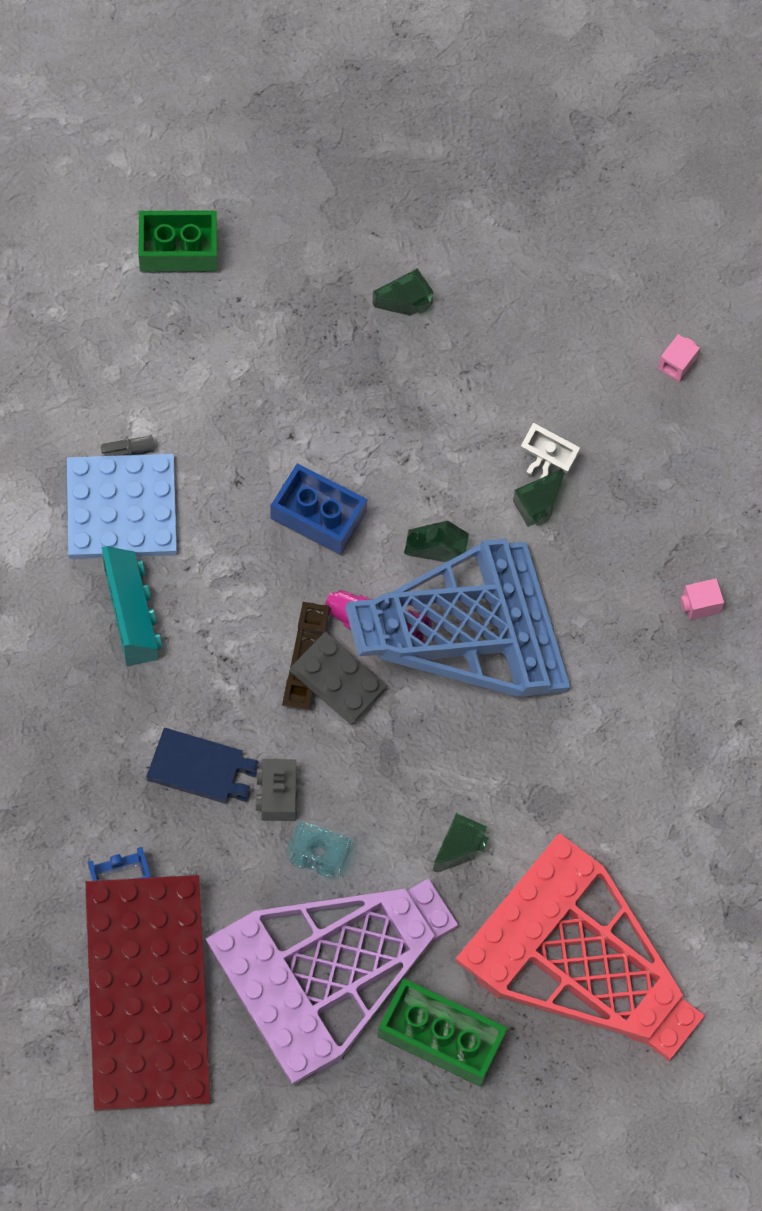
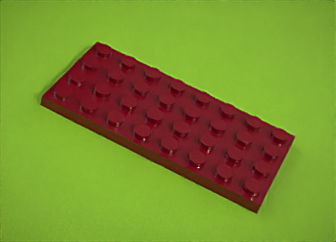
(147, 993)

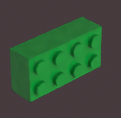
(442, 1032)

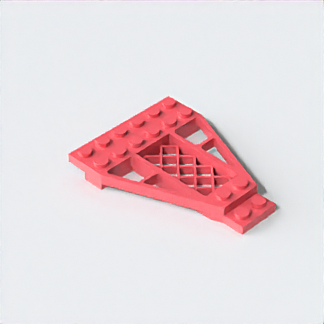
(533, 914)

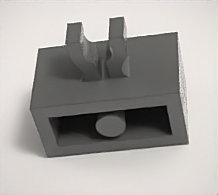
(278, 789)

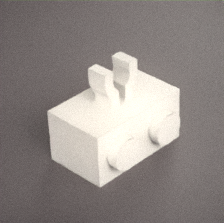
(550, 449)

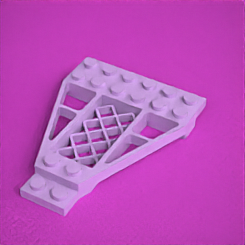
(277, 1000)

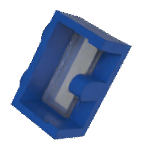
(121, 867)

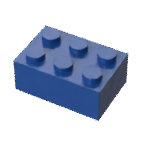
(318, 508)

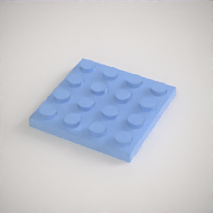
(121, 505)

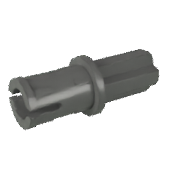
(128, 446)

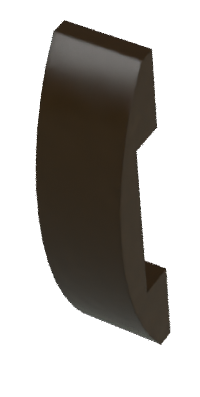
(310, 628)

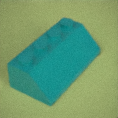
(130, 605)

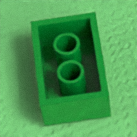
(178, 240)

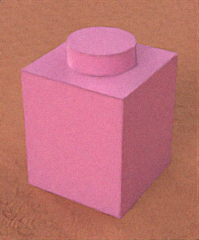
(679, 357)
(702, 599)

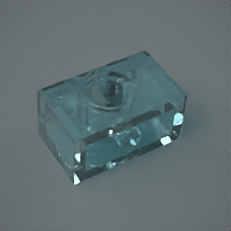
(308, 837)

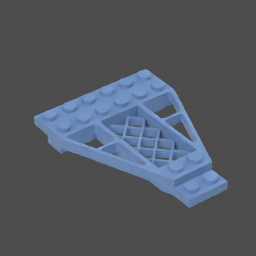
(516, 611)

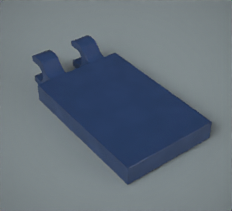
(200, 767)

